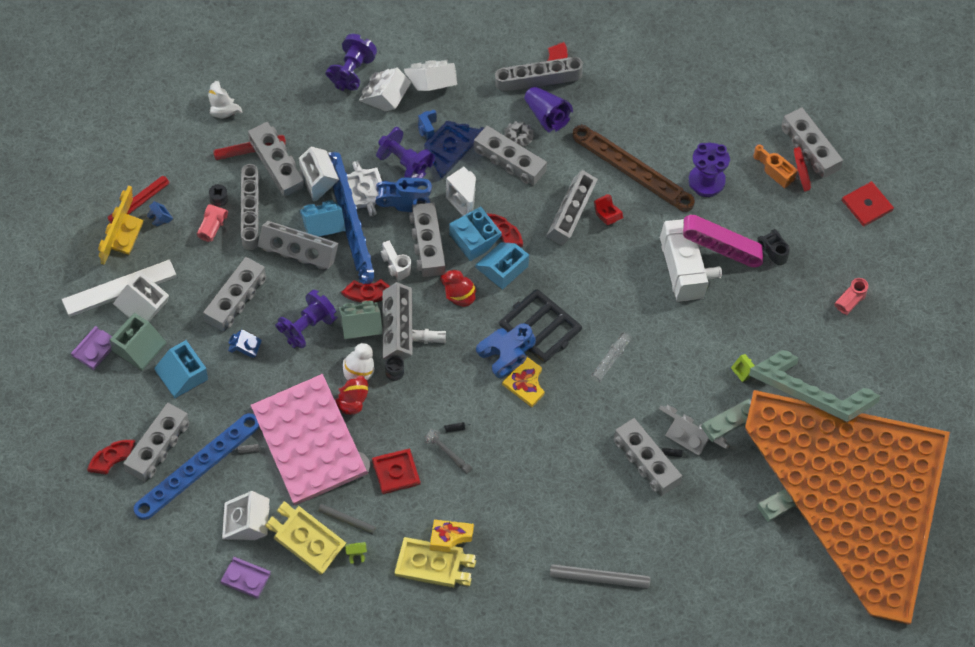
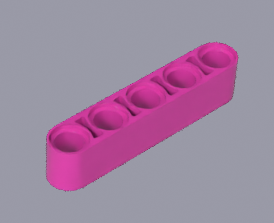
(722, 241)

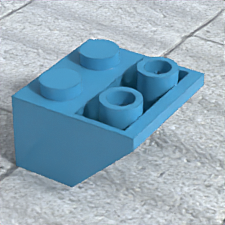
(323, 218)
(474, 233)
(504, 263)
(181, 369)

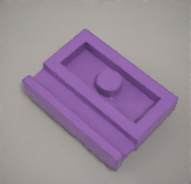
(93, 348)
(245, 577)

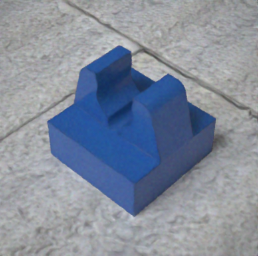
(160, 212)

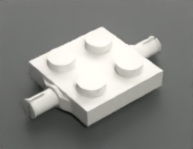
(363, 187)

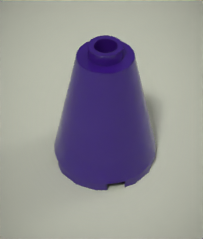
(549, 109)

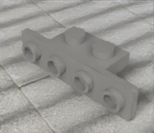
(687, 433)

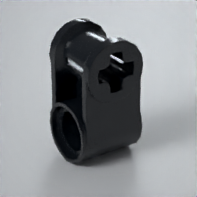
(773, 245)

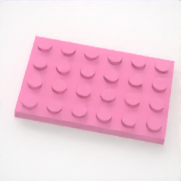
(309, 439)

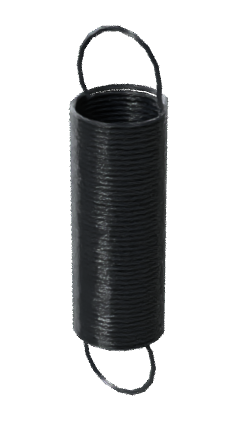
(454, 427)
(672, 452)

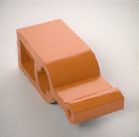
(776, 166)

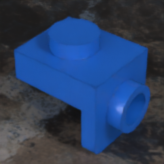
(424, 121)
(245, 343)

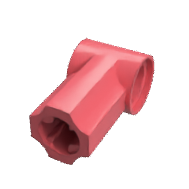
(212, 220)
(852, 296)

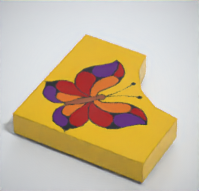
(524, 382)
(448, 534)

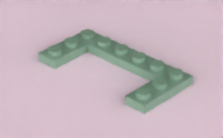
(773, 373)
(730, 421)

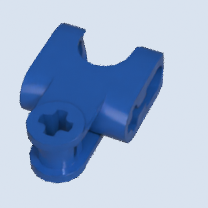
(403, 193)
(509, 346)

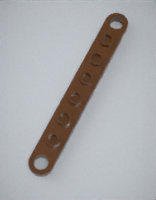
(633, 168)

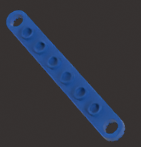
(352, 223)
(196, 467)

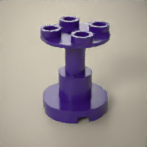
(356, 52)
(414, 162)
(707, 175)
(318, 309)

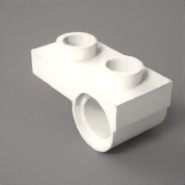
(389, 255)

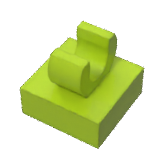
(742, 367)
(356, 549)

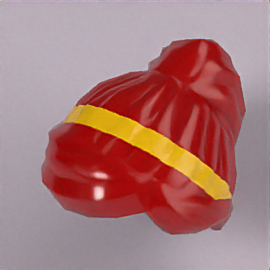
(458, 288)
(352, 395)

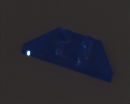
(451, 144)

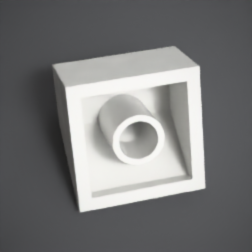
(461, 190)
(246, 517)

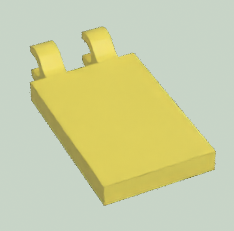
(306, 537)
(434, 567)

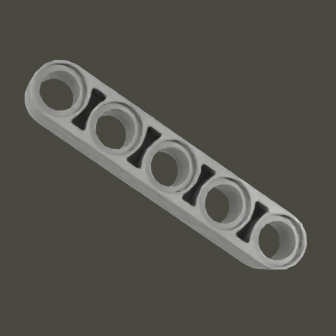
(527, 75)
(249, 199)

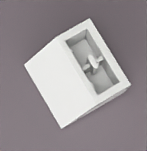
(432, 75)
(385, 89)
(317, 171)
(141, 297)

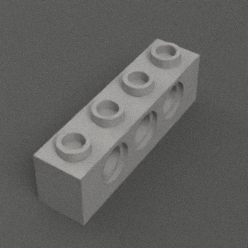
(812, 142)
(507, 148)
(286, 184)
(571, 207)
(427, 215)
(307, 242)
(247, 270)
(397, 321)
(168, 417)
(658, 461)

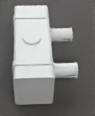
(685, 263)

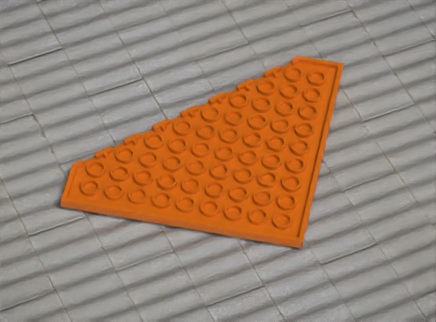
(861, 489)

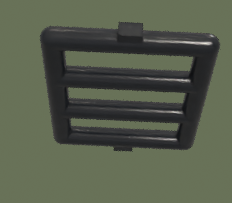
(549, 305)

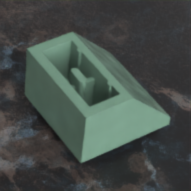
(360, 319)
(137, 342)

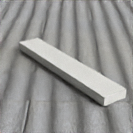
(111, 290)

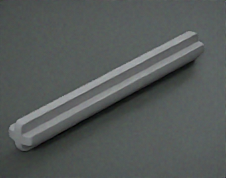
(600, 576)

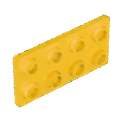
(122, 231)

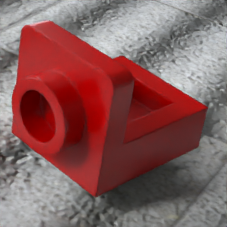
(607, 210)

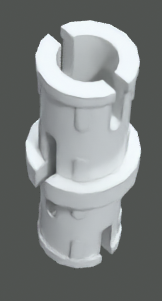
(428, 336)

